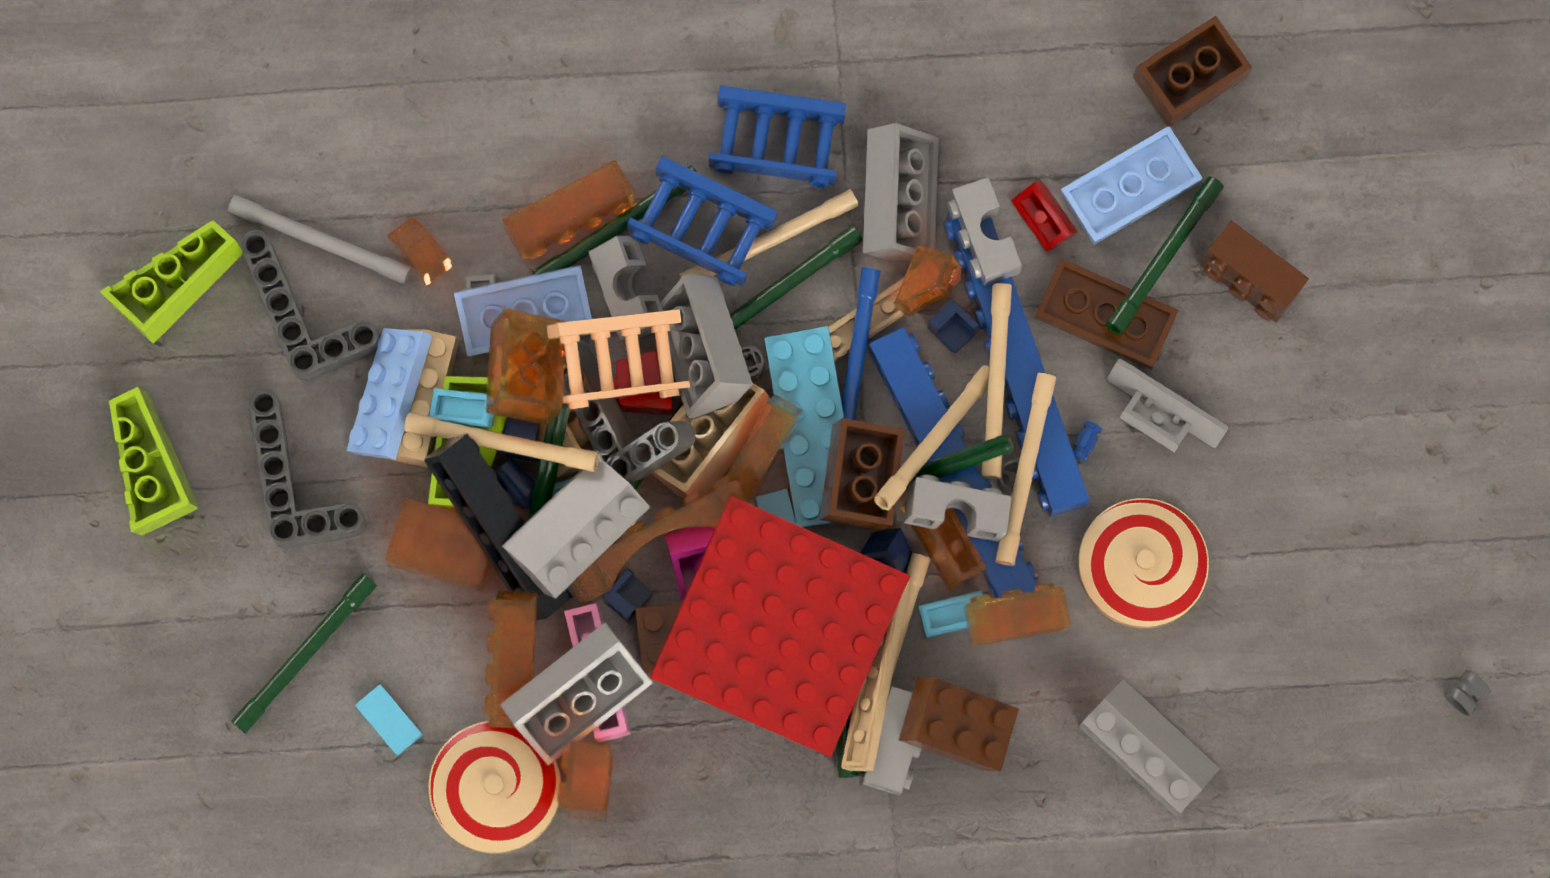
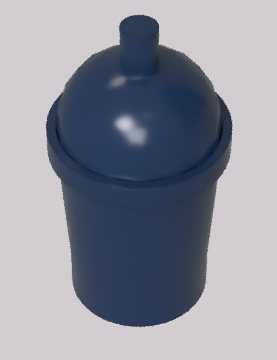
(516, 483)

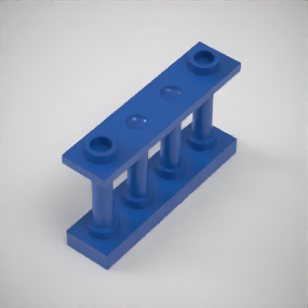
(765, 107)
(702, 189)

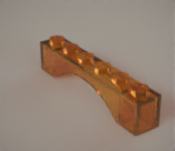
(696, 512)

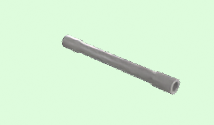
(381, 264)

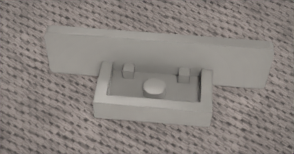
(1161, 411)

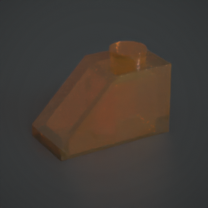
(420, 250)
(927, 280)

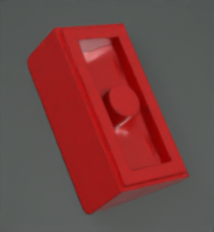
(1044, 215)

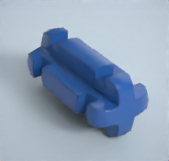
(1086, 440)

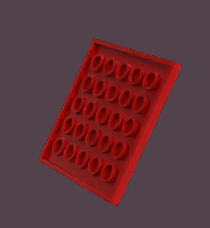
(779, 626)

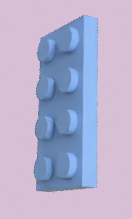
(1131, 185)
(549, 294)
(389, 393)

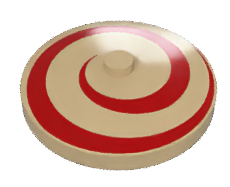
(1143, 563)
(493, 789)

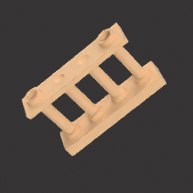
(630, 329)

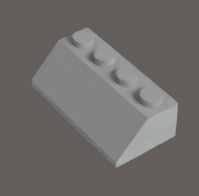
(900, 192)
(705, 346)
(575, 528)
(576, 693)
(1149, 748)

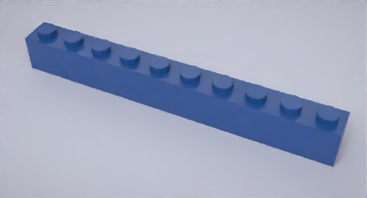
(921, 409)
(1055, 465)

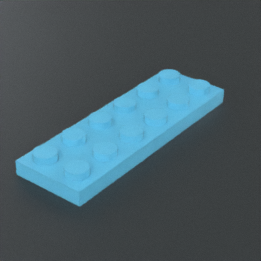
(807, 377)

